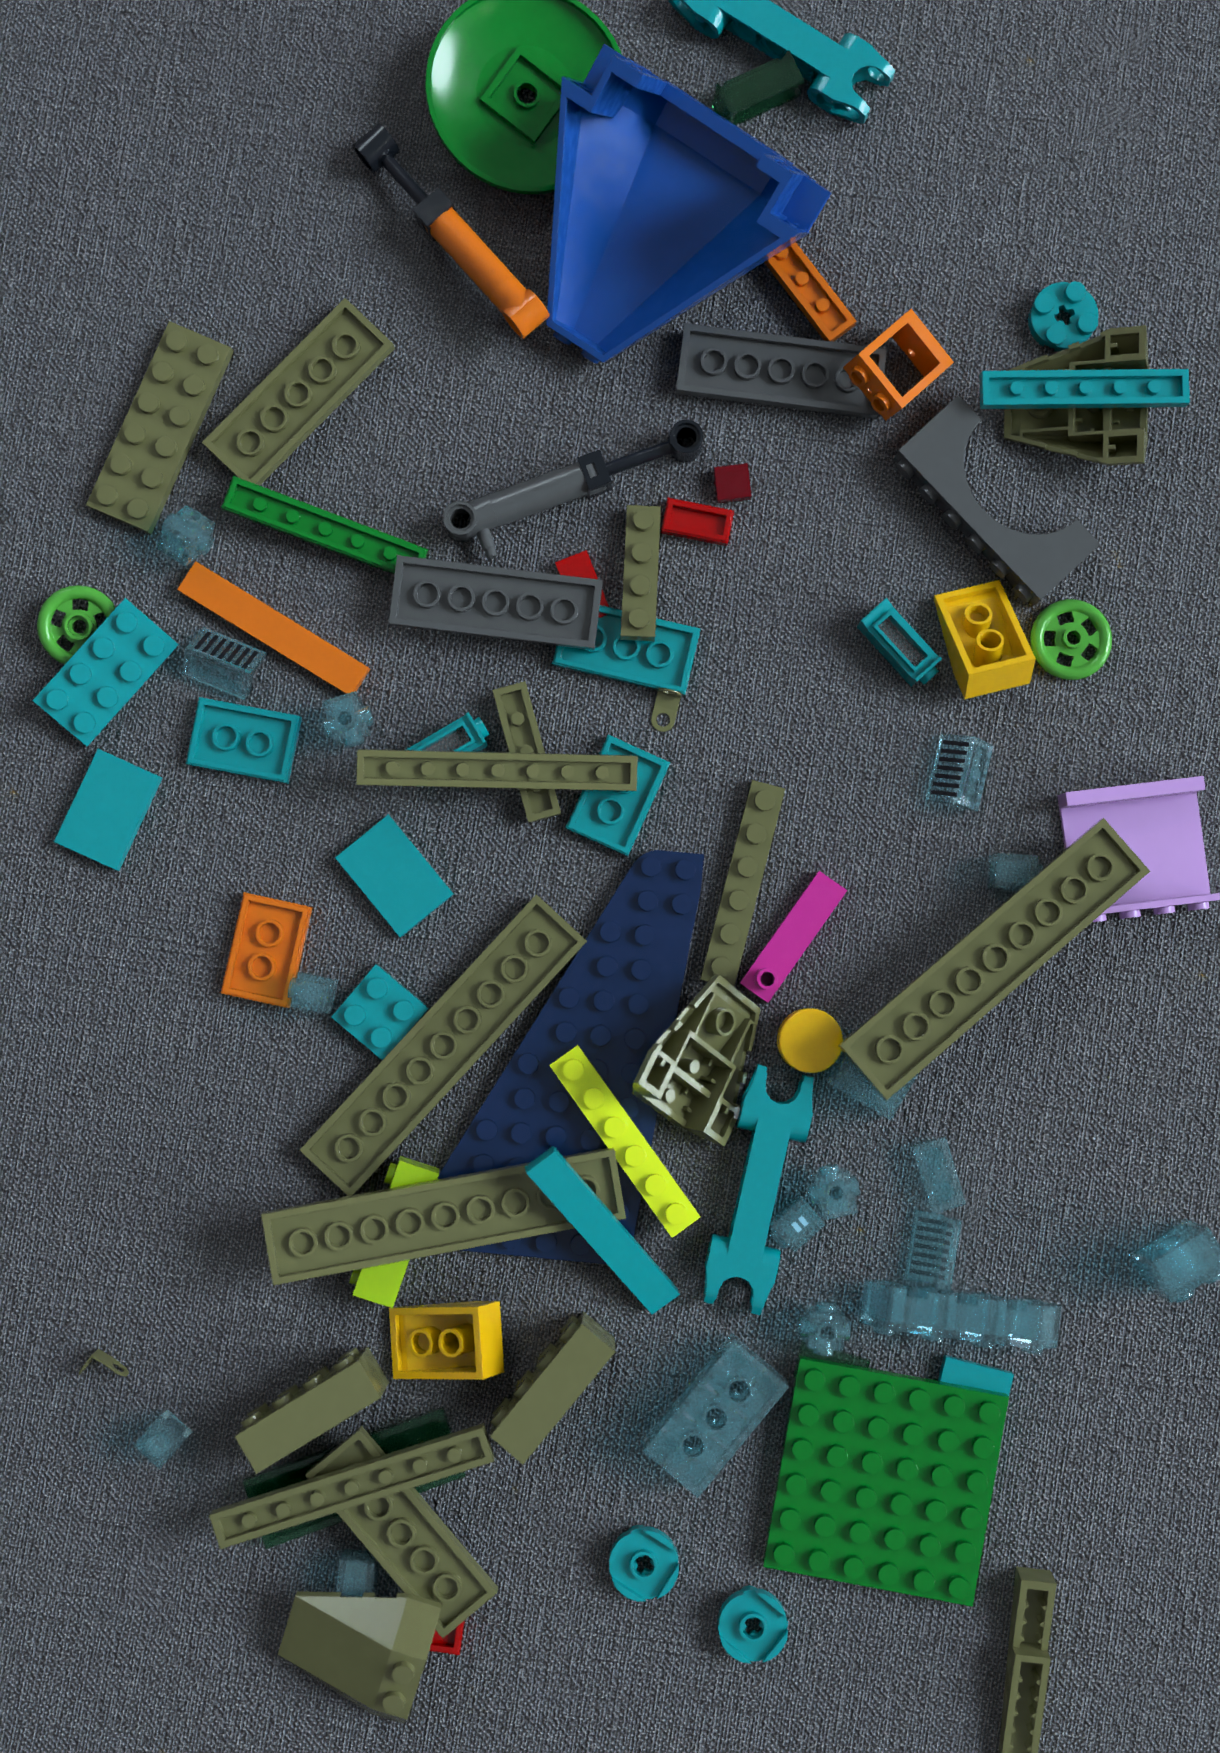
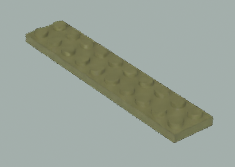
(993, 959)
(443, 1046)
(425, 1219)

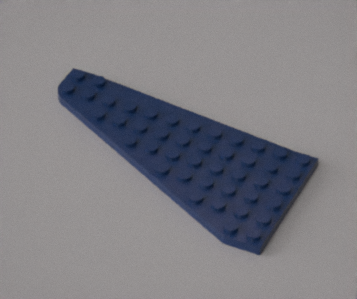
(615, 1007)

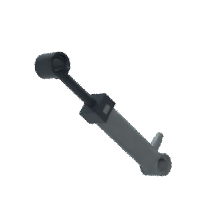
(586, 477)

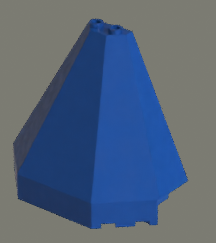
(657, 206)

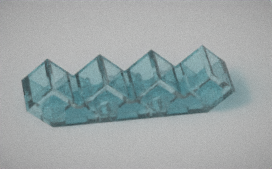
(962, 1316)

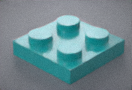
(380, 1012)

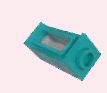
(899, 644)
(459, 735)

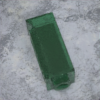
(758, 90)

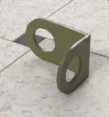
(668, 704)
(107, 1360)

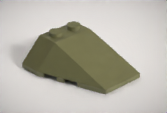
(1089, 434)
(700, 1061)
(363, 1646)

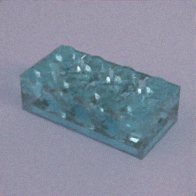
(722, 1437)

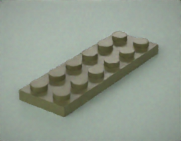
(299, 394)
(160, 428)
(411, 1541)

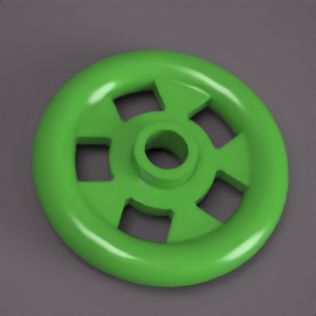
(63, 601)
(1048, 622)

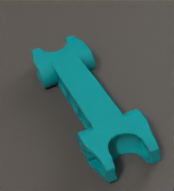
(823, 62)
(744, 1249)

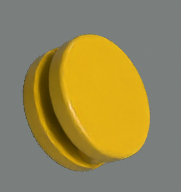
(809, 1040)

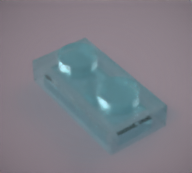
(938, 1175)

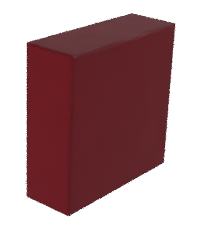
(732, 483)

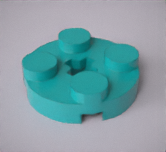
(1072, 299)
(623, 1565)
(755, 1645)

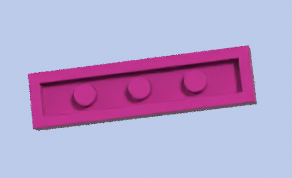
(793, 936)

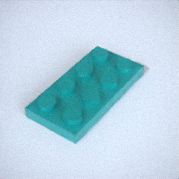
(106, 672)

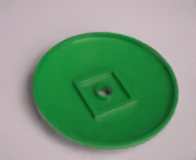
(482, 63)

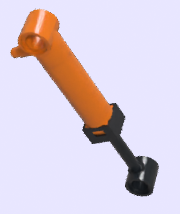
(443, 224)

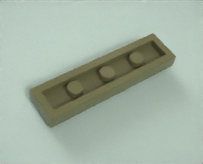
(640, 573)
(524, 737)

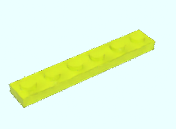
(630, 1146)

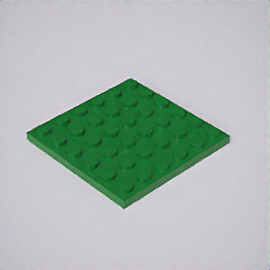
(885, 1480)

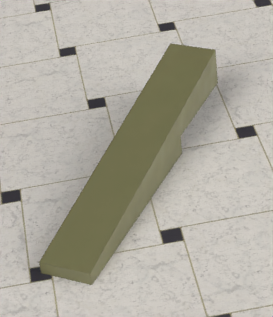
(1027, 1660)

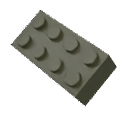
(553, 1387)
(312, 1409)

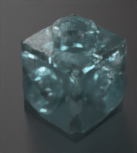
(186, 535)
(339, 711)
(842, 1201)
(818, 1317)

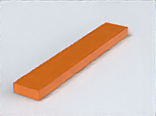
(273, 629)

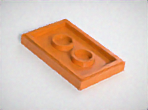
(266, 949)

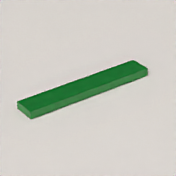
(317, 526)

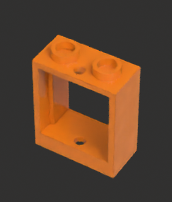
(918, 346)

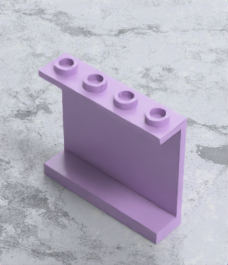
(1161, 828)

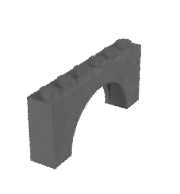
(1026, 560)

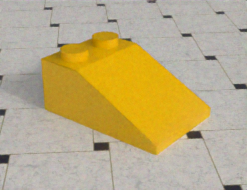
(984, 639)
(447, 1341)

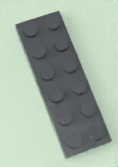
(772, 370)
(495, 602)

